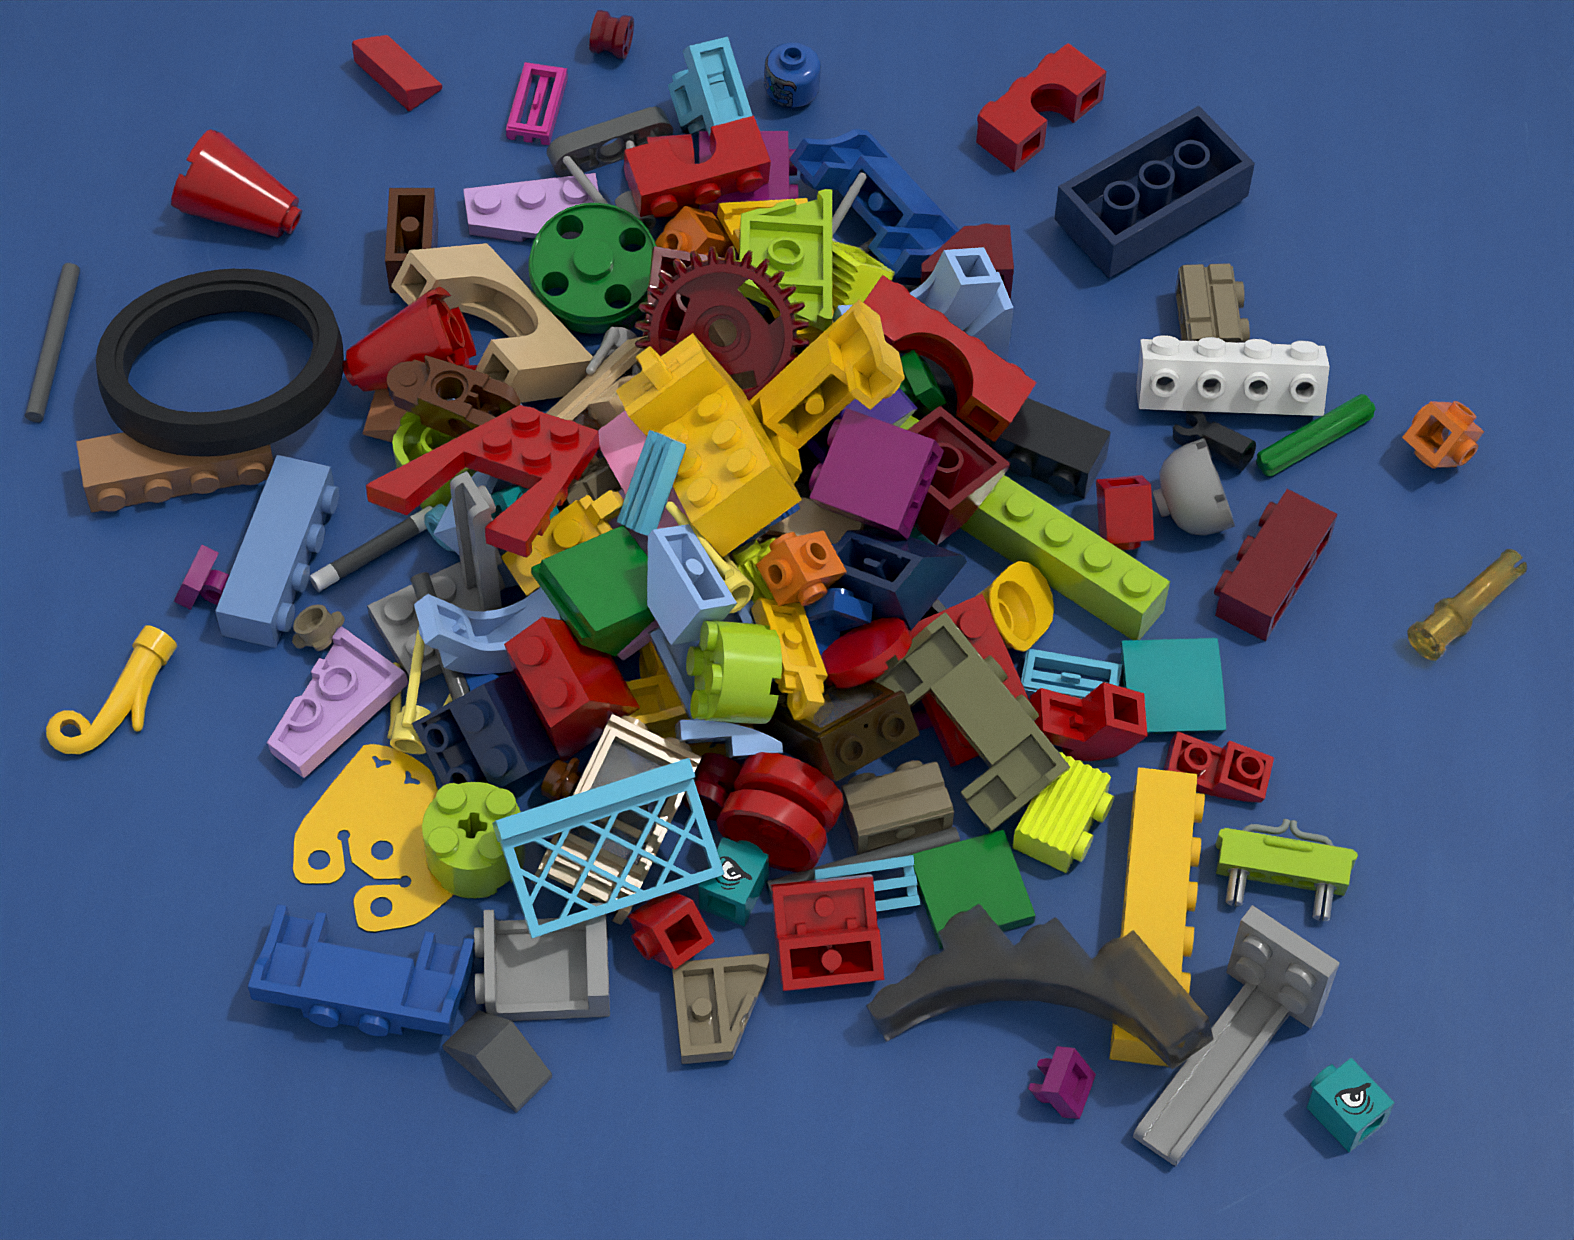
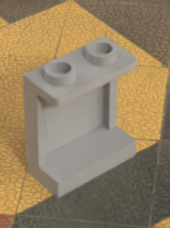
(543, 976)

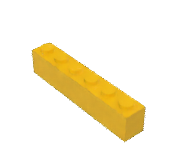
(1159, 883)

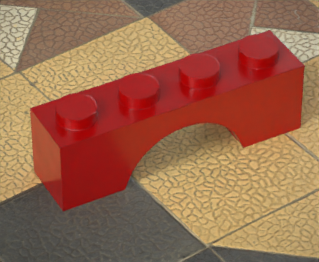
(985, 384)

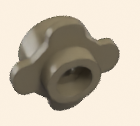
(316, 627)

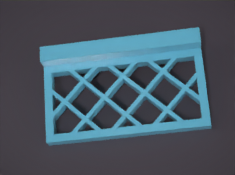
(596, 805)

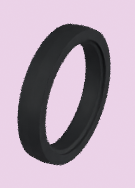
(235, 428)

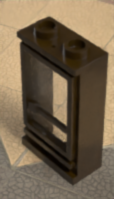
(847, 730)

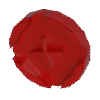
(864, 652)

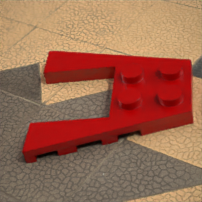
(515, 447)

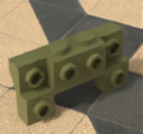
(985, 713)

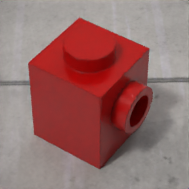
(1125, 511)
(669, 929)

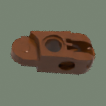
(427, 386)

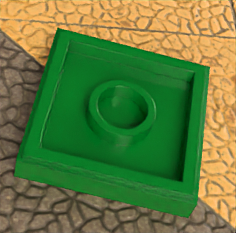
(601, 582)
(971, 873)

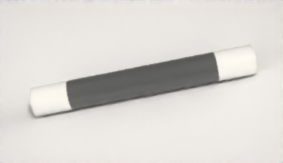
(369, 551)

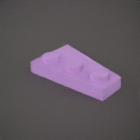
(522, 208)
(339, 699)

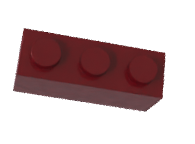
(1274, 564)

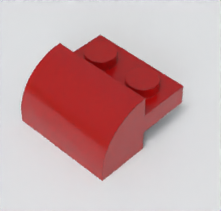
(827, 932)

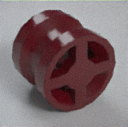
(611, 34)

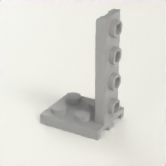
(467, 584)
(1280, 979)

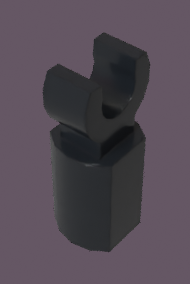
(1222, 442)

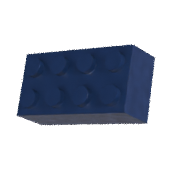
(1153, 191)

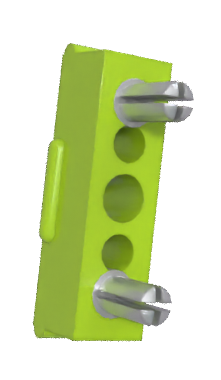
(1284, 862)

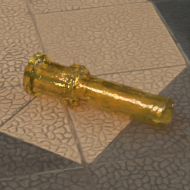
(1455, 615)

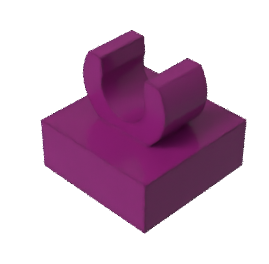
(202, 580)
(1066, 1082)

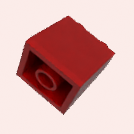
(568, 684)

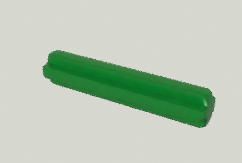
(1315, 435)

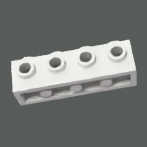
(1232, 376)

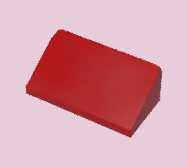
(395, 70)

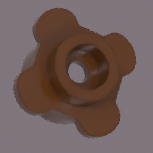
(561, 780)

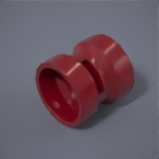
(714, 782)

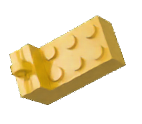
(730, 469)

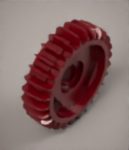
(716, 296)

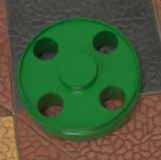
(592, 267)

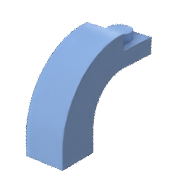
(957, 287)
(476, 639)

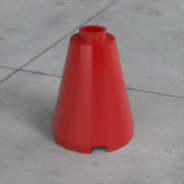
(234, 189)
(416, 331)

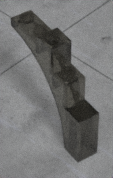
(1047, 966)

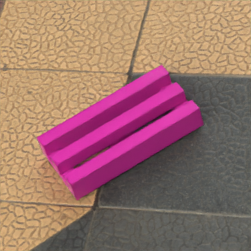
(531, 130)

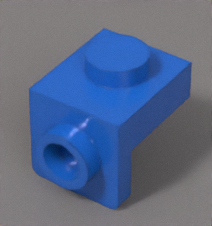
(836, 613)

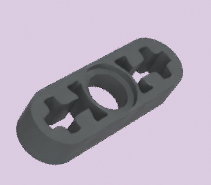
(587, 144)

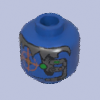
(792, 74)

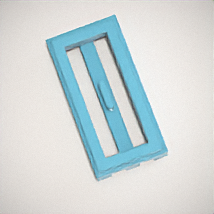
(651, 483)
(1066, 683)
(908, 881)

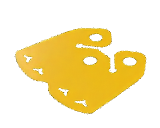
(375, 808)

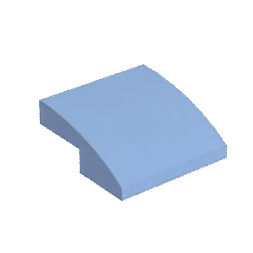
(738, 739)

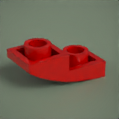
(1221, 772)

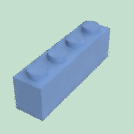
(277, 552)

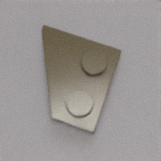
(716, 1004)

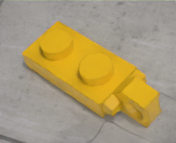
(568, 528)
(801, 660)

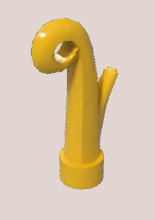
(130, 692)

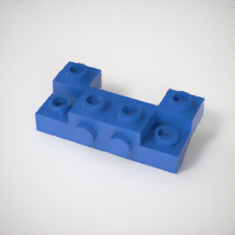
(890, 201)
(358, 985)

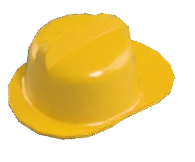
(1020, 605)

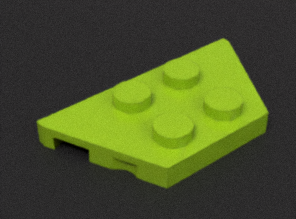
(800, 245)

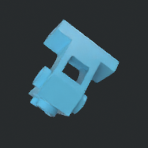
(710, 87)

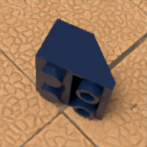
(895, 573)
(486, 735)

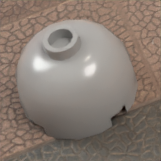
(1193, 491)

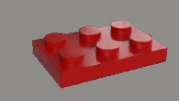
(980, 629)

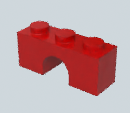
(1061, 84)
(664, 182)

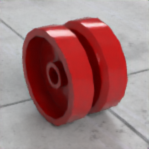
(782, 810)

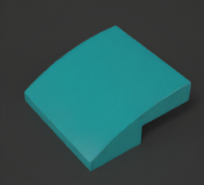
(1179, 683)

